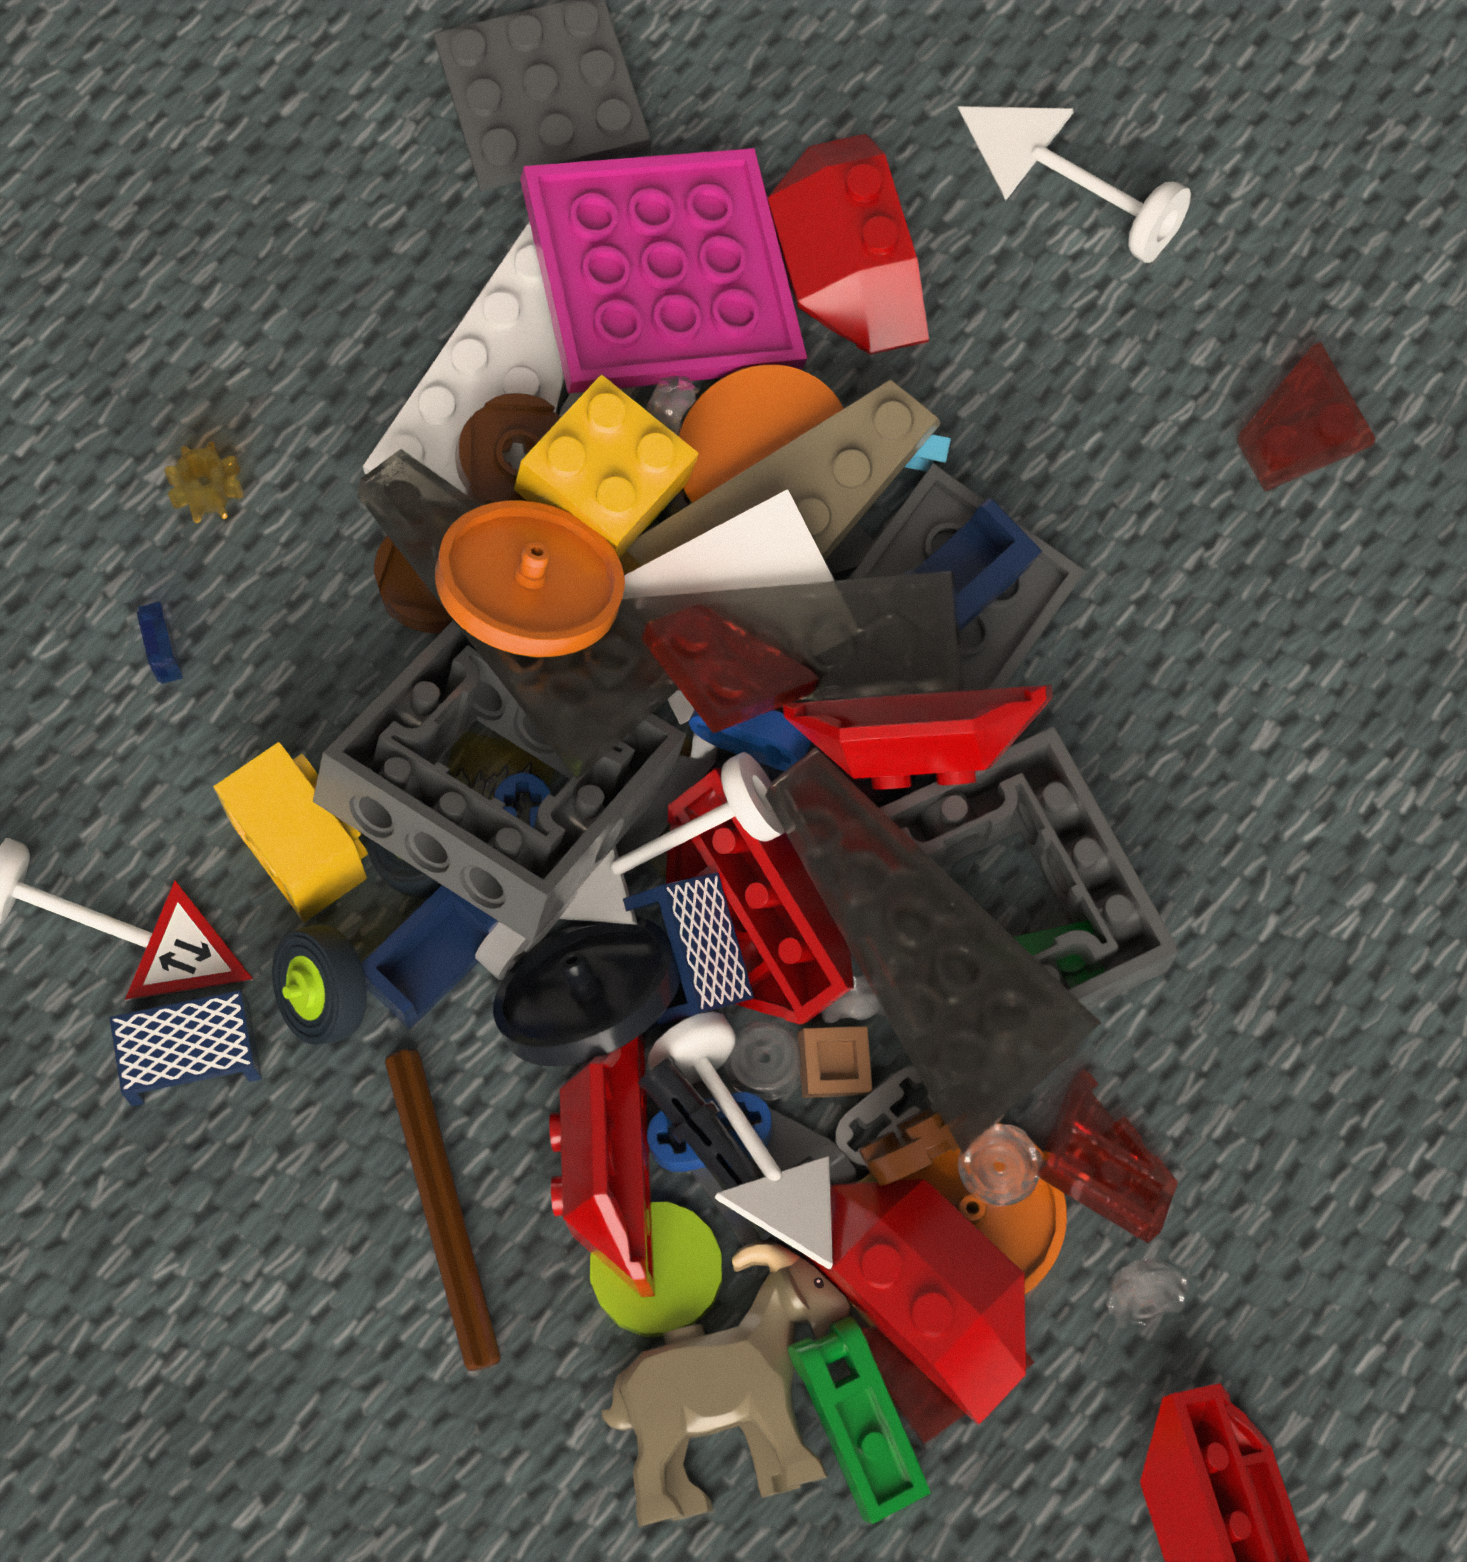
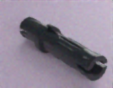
(700, 1128)

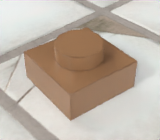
(835, 1062)

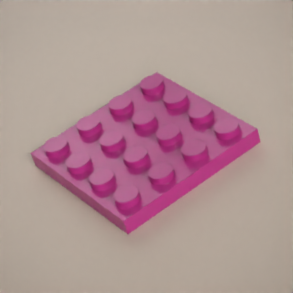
(661, 268)

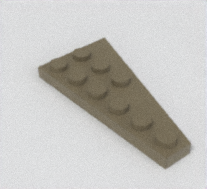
(828, 470)

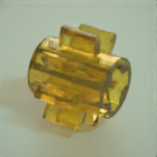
(205, 498)

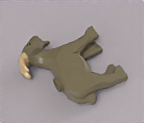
(725, 1382)

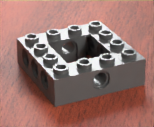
(388, 788)
(1048, 801)

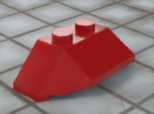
(850, 245)
(919, 732)
(780, 921)
(607, 1163)
(931, 1287)
(1216, 1484)

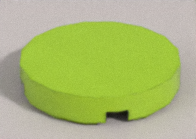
(684, 1276)

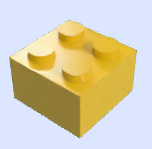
(607, 465)
(297, 842)

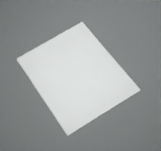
(750, 550)

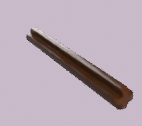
(442, 1210)

